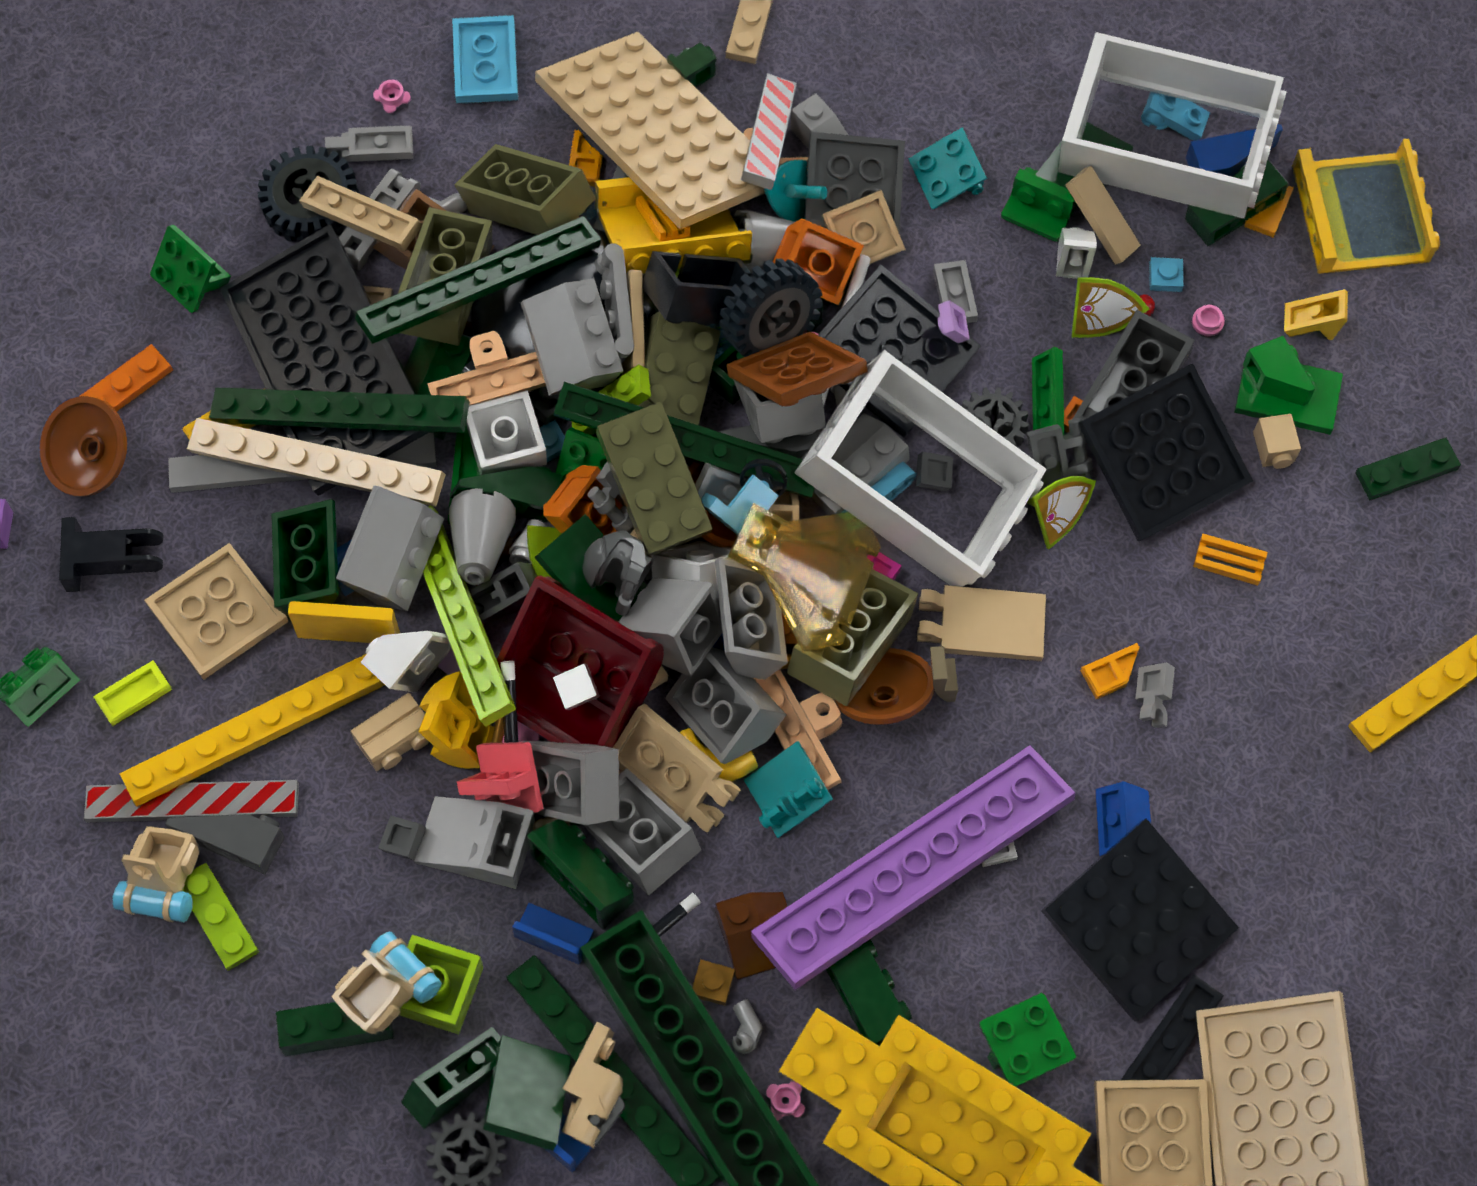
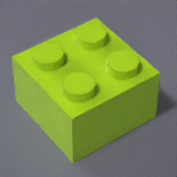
(459, 978)

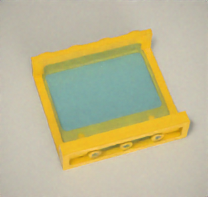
(1365, 210)

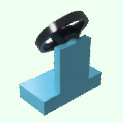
(756, 490)

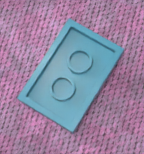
(485, 59)

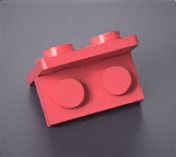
(505, 776)

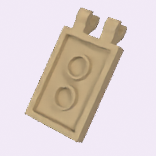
(985, 622)
(673, 768)

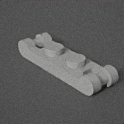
(384, 195)
(615, 292)

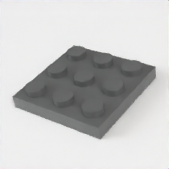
(851, 170)

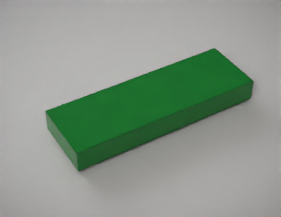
(1048, 389)

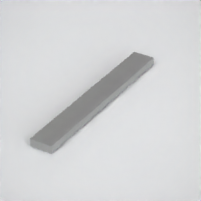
(206, 472)

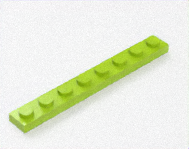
(466, 633)

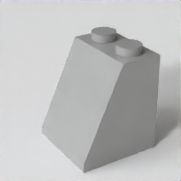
(680, 617)

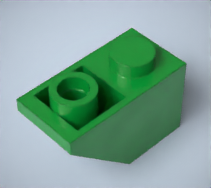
(1277, 371)

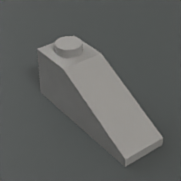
(814, 116)

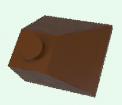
(737, 920)

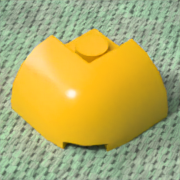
(453, 723)

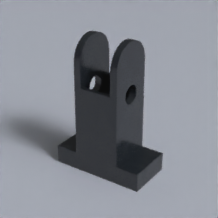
(103, 552)

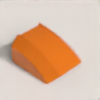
(822, 255)
(572, 501)

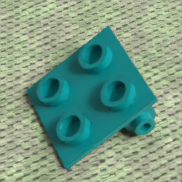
(948, 169)
(787, 790)

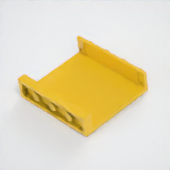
(628, 228)

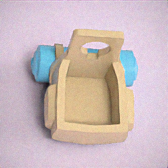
(157, 875)
(384, 983)

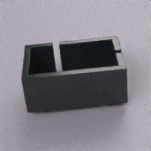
(697, 290)

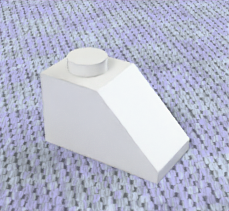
(1075, 252)

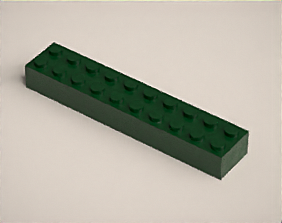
(692, 1058)

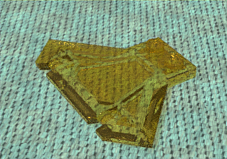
(809, 569)

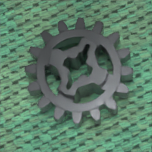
(1008, 417)
(449, 1152)

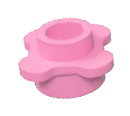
(388, 88)
(790, 1091)

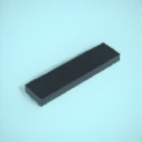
(1173, 1033)

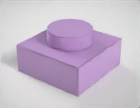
(953, 322)

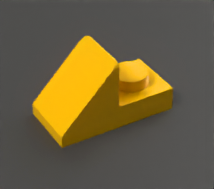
(1316, 313)

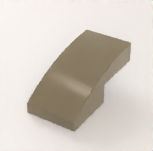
(943, 674)

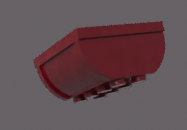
(560, 633)

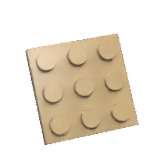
(216, 611)
(1153, 1133)

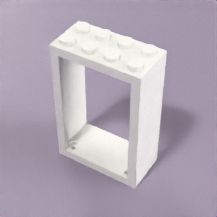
(1183, 78)
(956, 430)

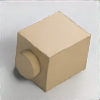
(1277, 441)

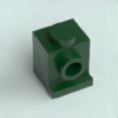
(695, 64)

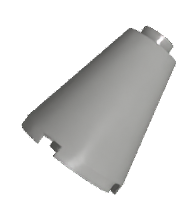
(766, 235)
(479, 532)

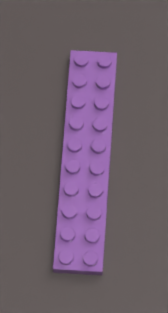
(911, 867)

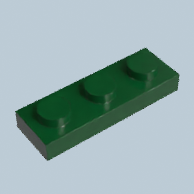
(1407, 468)

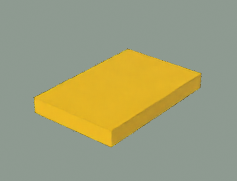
(341, 621)

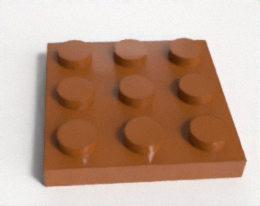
(797, 369)

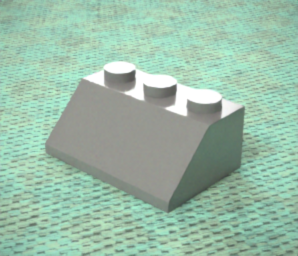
(572, 336)
(868, 453)
(390, 549)
(750, 621)
(725, 708)

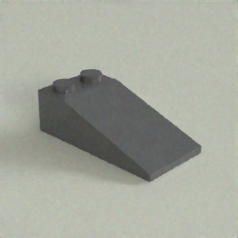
(1140, 358)

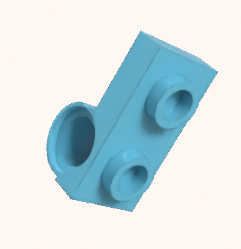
(1175, 113)

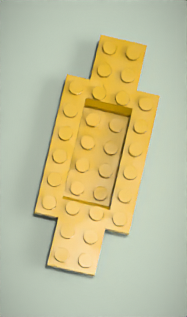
(933, 1107)

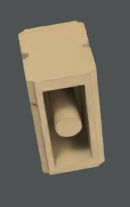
(391, 733)

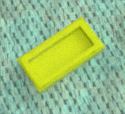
(132, 693)

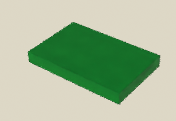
(1314, 416)

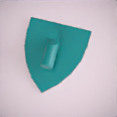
(789, 193)

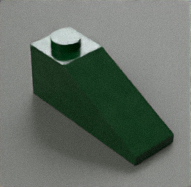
(525, 487)
(452, 1079)

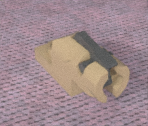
(596, 1091)

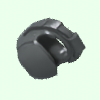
(617, 560)

